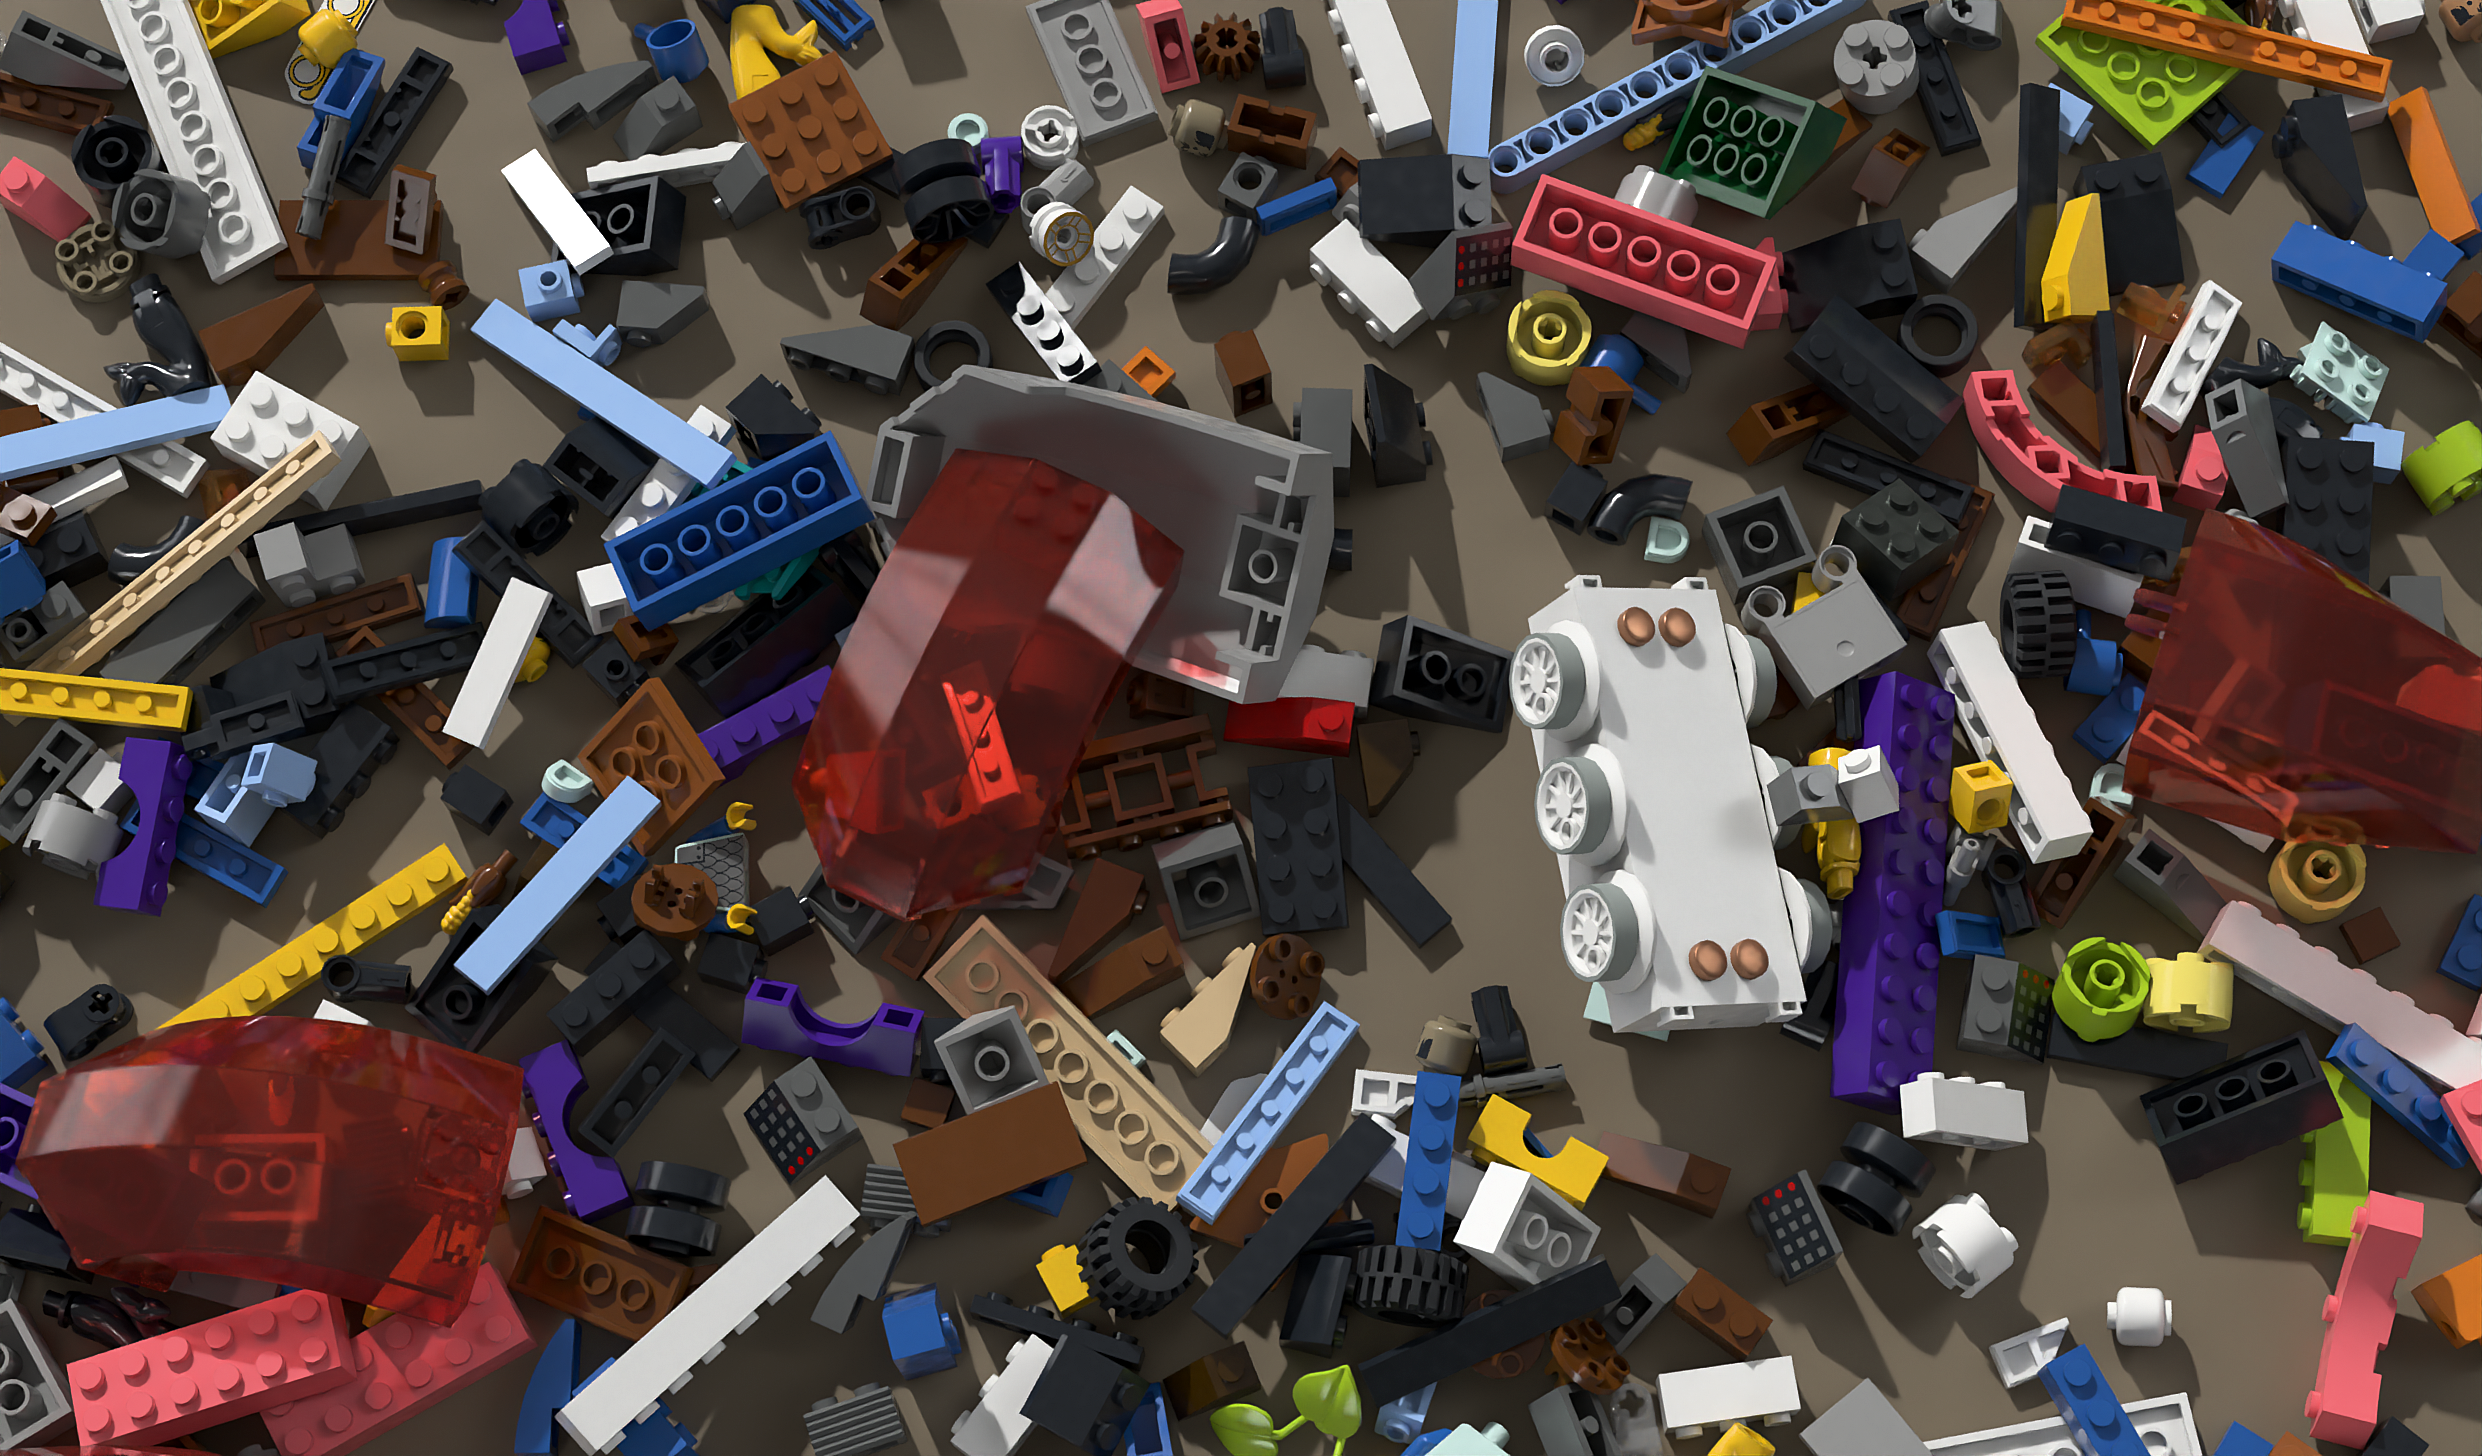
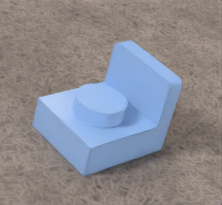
(600, 350)
(1404, 1417)

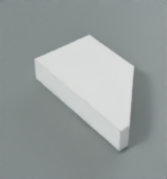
(1382, 1093)
(2025, 1354)

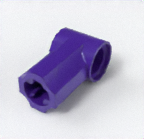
(1002, 168)

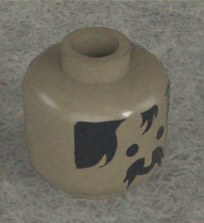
(1198, 128)
(1446, 1046)

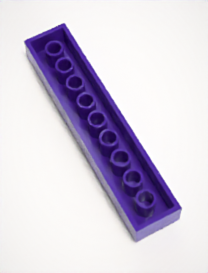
(1889, 917)

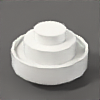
(1554, 55)

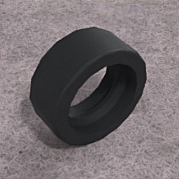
(1947, 308)
(945, 333)

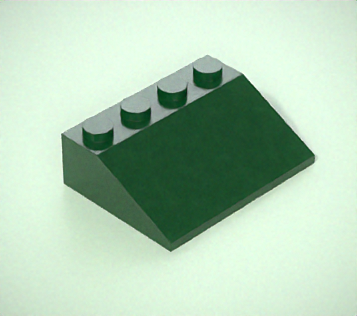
(1750, 142)

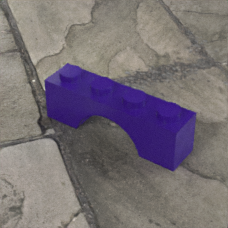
(536, 37)
(761, 726)
(139, 875)
(783, 1021)
(593, 1182)

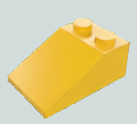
(242, 23)

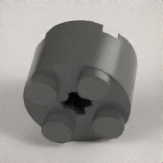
(161, 214)

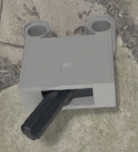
(1829, 640)

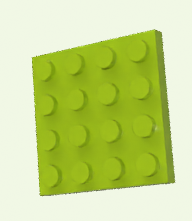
(2138, 84)

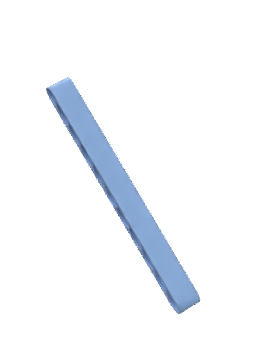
(1658, 81)

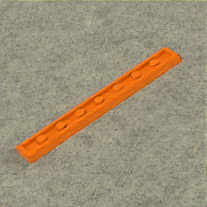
(2233, 45)

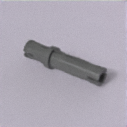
(322, 180)
(1512, 1085)

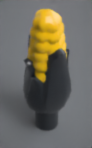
(1657, 124)

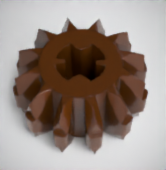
(1227, 34)

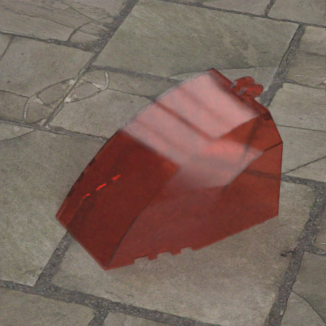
(2305, 702)

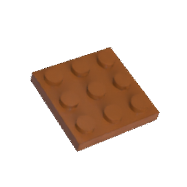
(811, 130)
(658, 751)

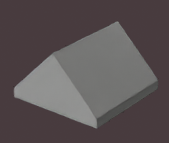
(990, 1059)

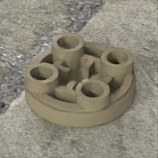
(96, 263)

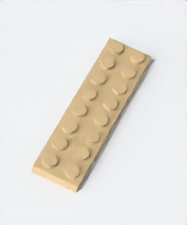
(1105, 1093)

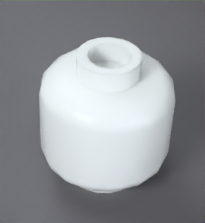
(2140, 1316)

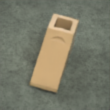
(1206, 1024)

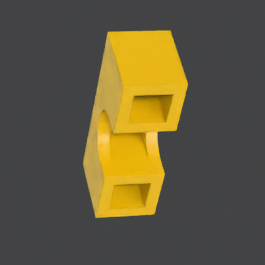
(1499, 1139)

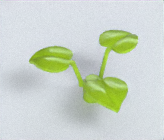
(1322, 1397)

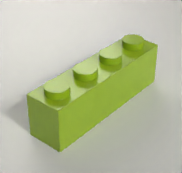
(2335, 1166)

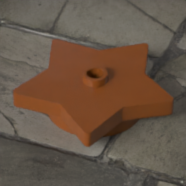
(1697, 19)
(1274, 1175)

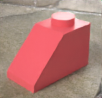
(1168, 44)
(40, 201)
(2202, 472)

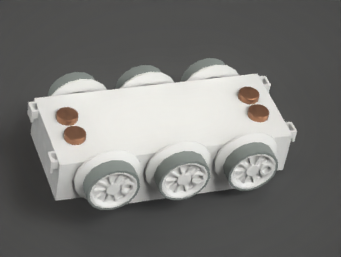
(1665, 808)

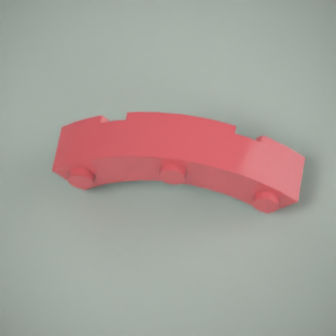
(2034, 461)
(2362, 1318)

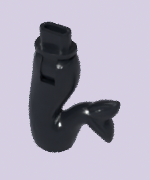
(168, 334)
(2273, 367)
(105, 1322)

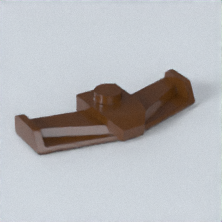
(2144, 433)

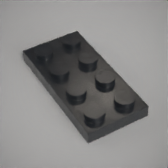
(1298, 847)

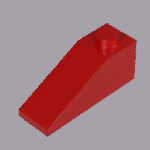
(1293, 724)

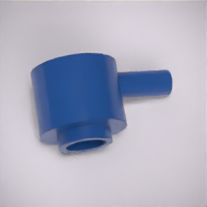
(675, 49)
(1625, 361)
(2096, 662)

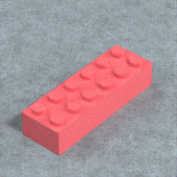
(1642, 261)
(213, 1371)
(404, 1371)

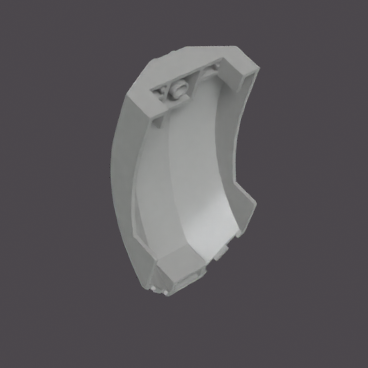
(1231, 496)

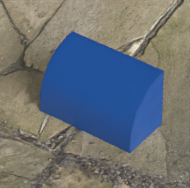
(451, 588)

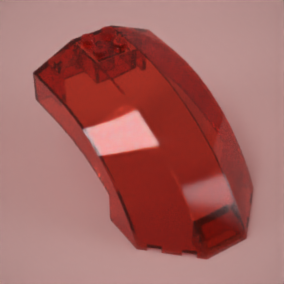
(977, 683)
(280, 1159)

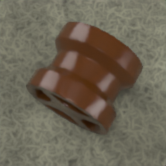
(443, 284)

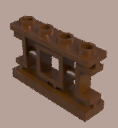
(1138, 753)

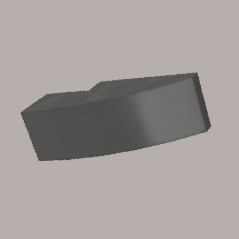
(591, 97)
(864, 1275)

